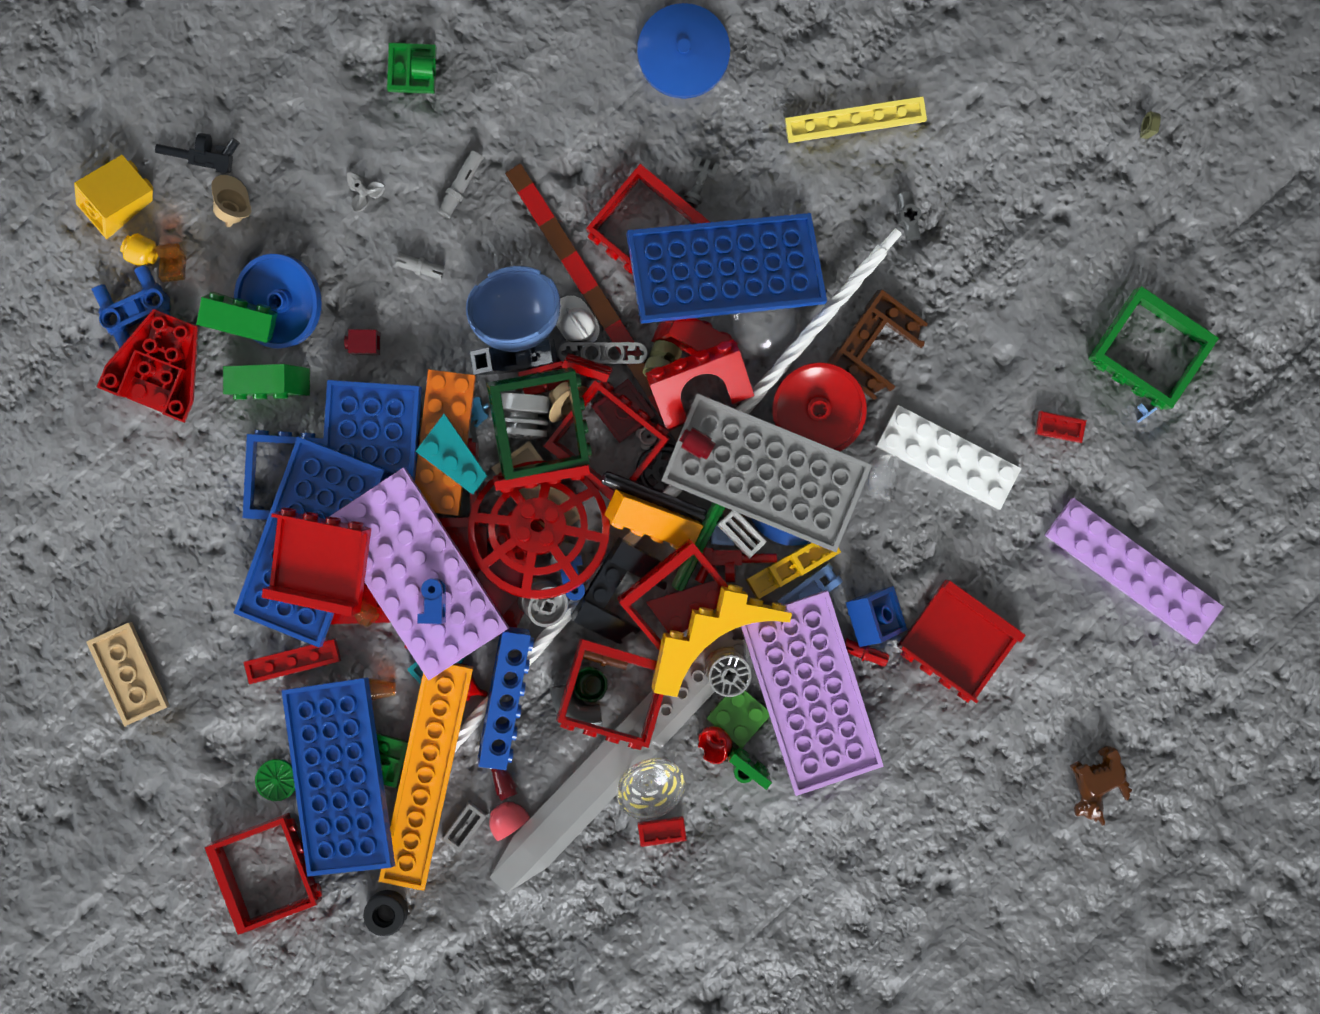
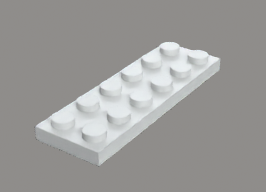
(948, 457)

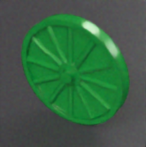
(275, 780)

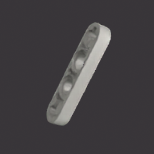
(603, 351)

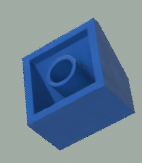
(876, 616)

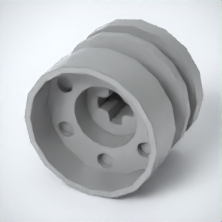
(524, 415)

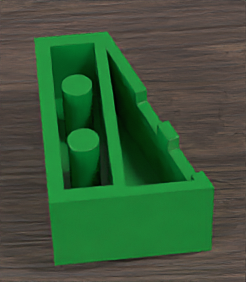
(237, 317)
(266, 381)

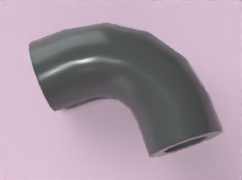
(586, 713)

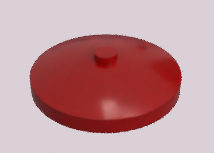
(821, 405)

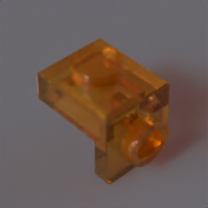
(172, 262)

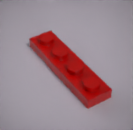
(532, 481)
(292, 661)

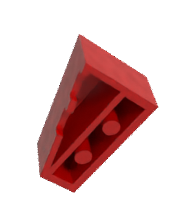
(690, 334)

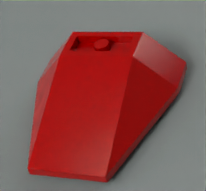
(156, 366)

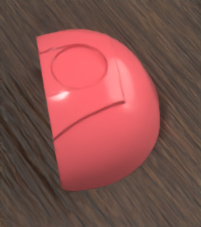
(507, 819)

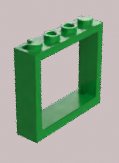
(1174, 318)

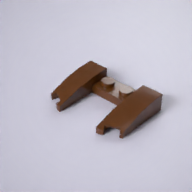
(878, 312)

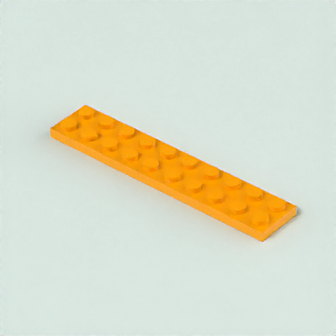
(426, 775)

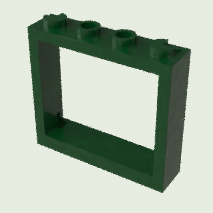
(577, 403)

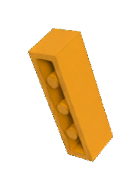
(651, 520)

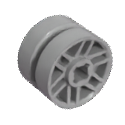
(544, 611)
(726, 683)

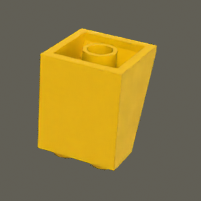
(113, 195)

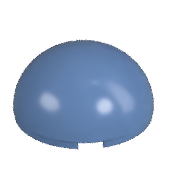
(513, 308)

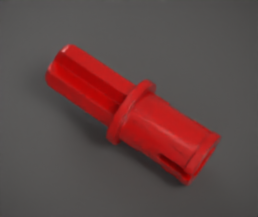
(866, 653)

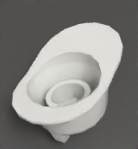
(577, 321)

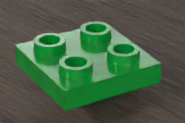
(411, 68)
(392, 758)
(755, 772)

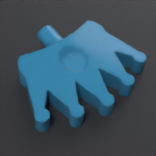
(478, 411)

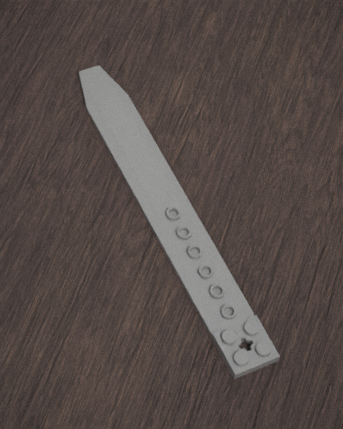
(597, 778)

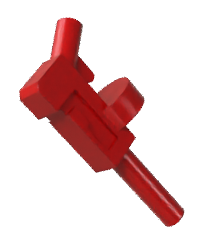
(730, 560)

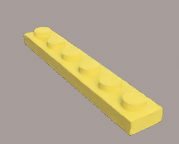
(855, 119)

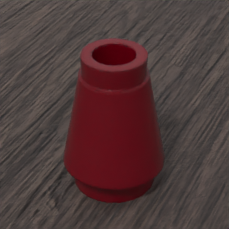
(504, 784)

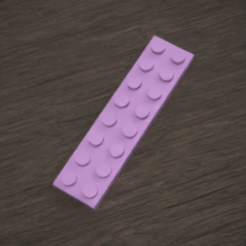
(1134, 571)

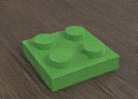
(739, 717)

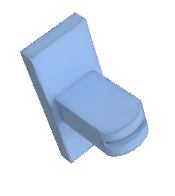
(1144, 411)

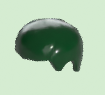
(590, 684)

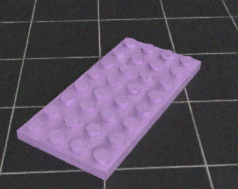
(403, 553)
(812, 695)

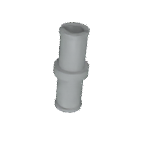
(420, 266)

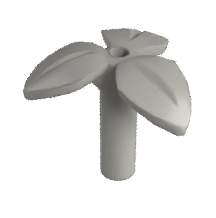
(357, 184)

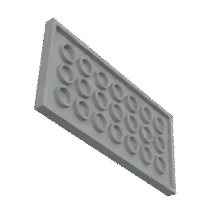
(769, 474)

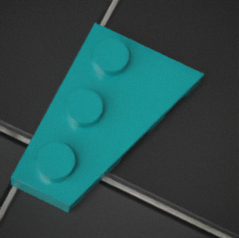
(451, 455)

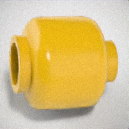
(139, 250)

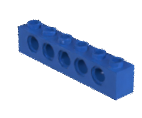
(498, 756)

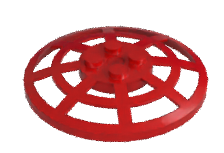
(539, 542)

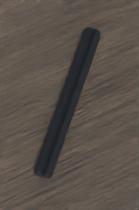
(653, 496)

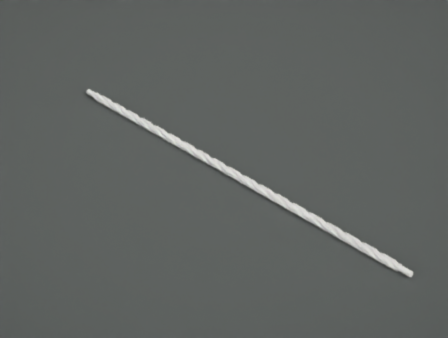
(745, 406)

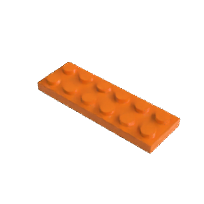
(449, 395)

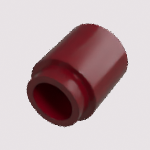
(697, 443)

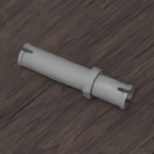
(455, 192)

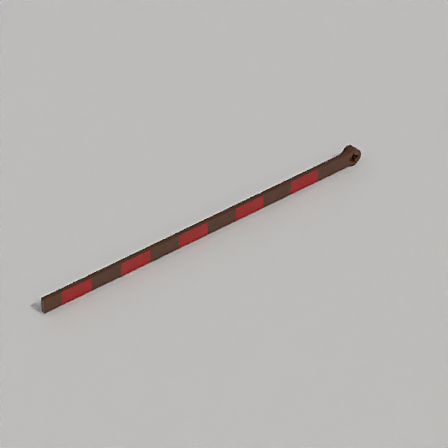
(587, 286)

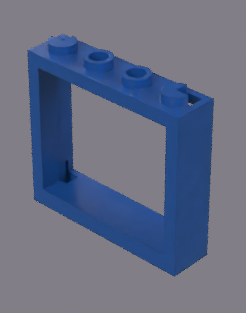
(250, 466)

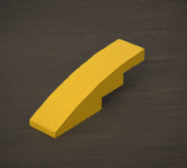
(789, 568)

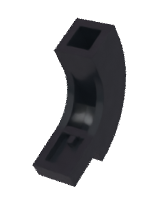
(495, 361)

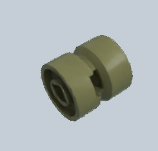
(661, 355)

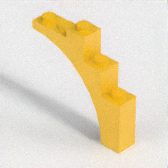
(732, 611)

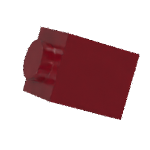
(362, 342)

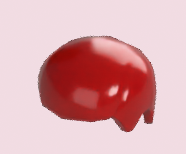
(715, 744)

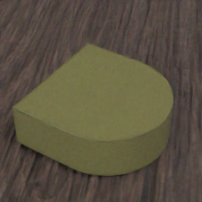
(1150, 125)

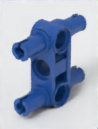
(131, 309)

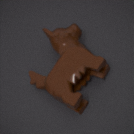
(1096, 781)

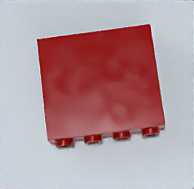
(318, 562)
(959, 641)

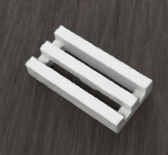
(722, 525)

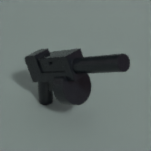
(202, 154)

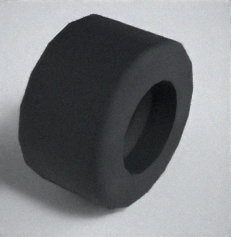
(376, 924)

